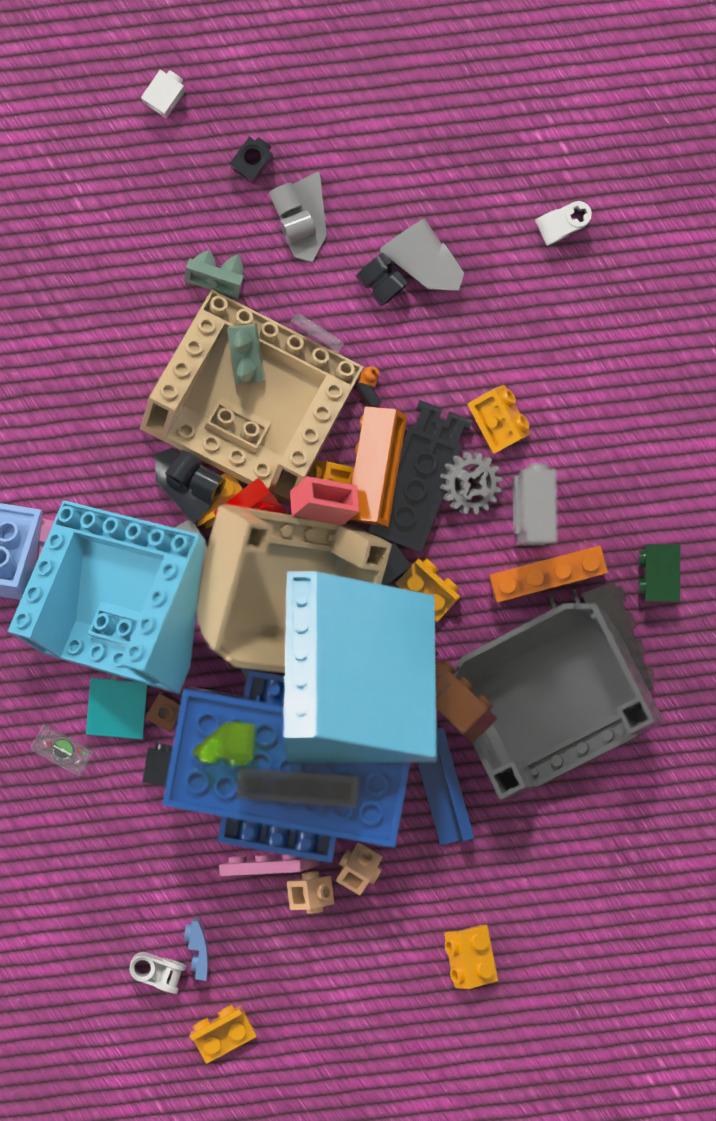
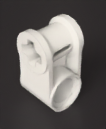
(559, 224)
(159, 971)

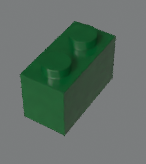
(660, 572)

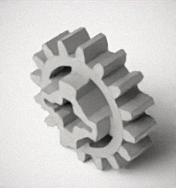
(463, 491)

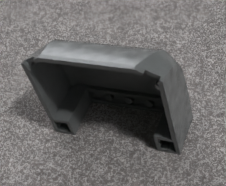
(559, 697)

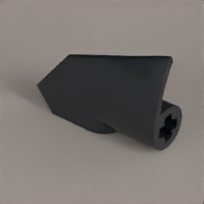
(187, 482)

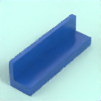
(445, 794)

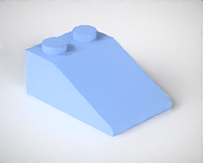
(18, 548)

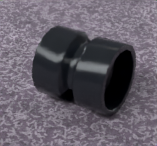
(382, 279)

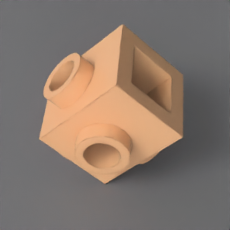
(359, 868)
(310, 892)

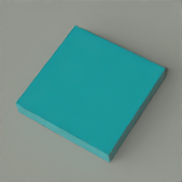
(116, 708)

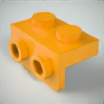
(470, 957)

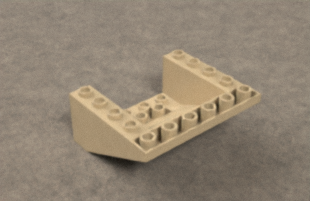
(253, 427)

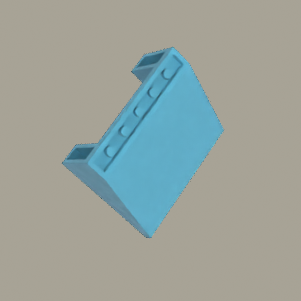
(114, 596)
(358, 672)

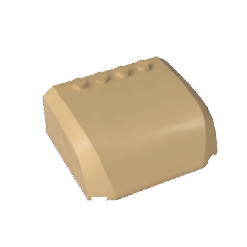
(246, 577)

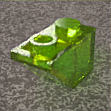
(229, 741)

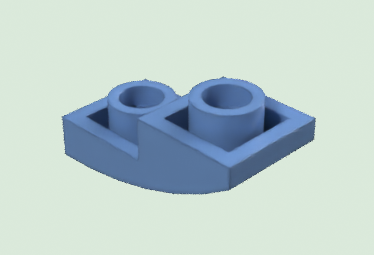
(197, 941)

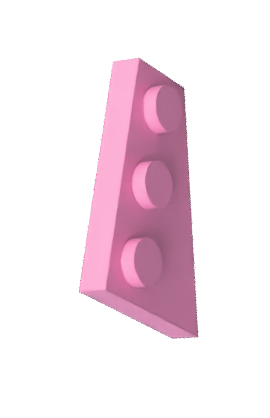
(265, 864)

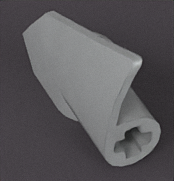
(301, 215)
(425, 257)

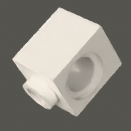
(164, 92)

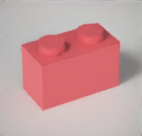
(324, 501)

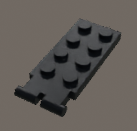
(418, 476)

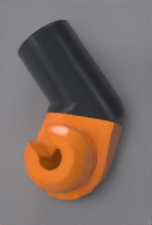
(366, 386)

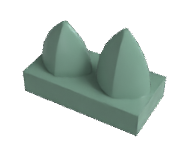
(225, 280)
(246, 353)

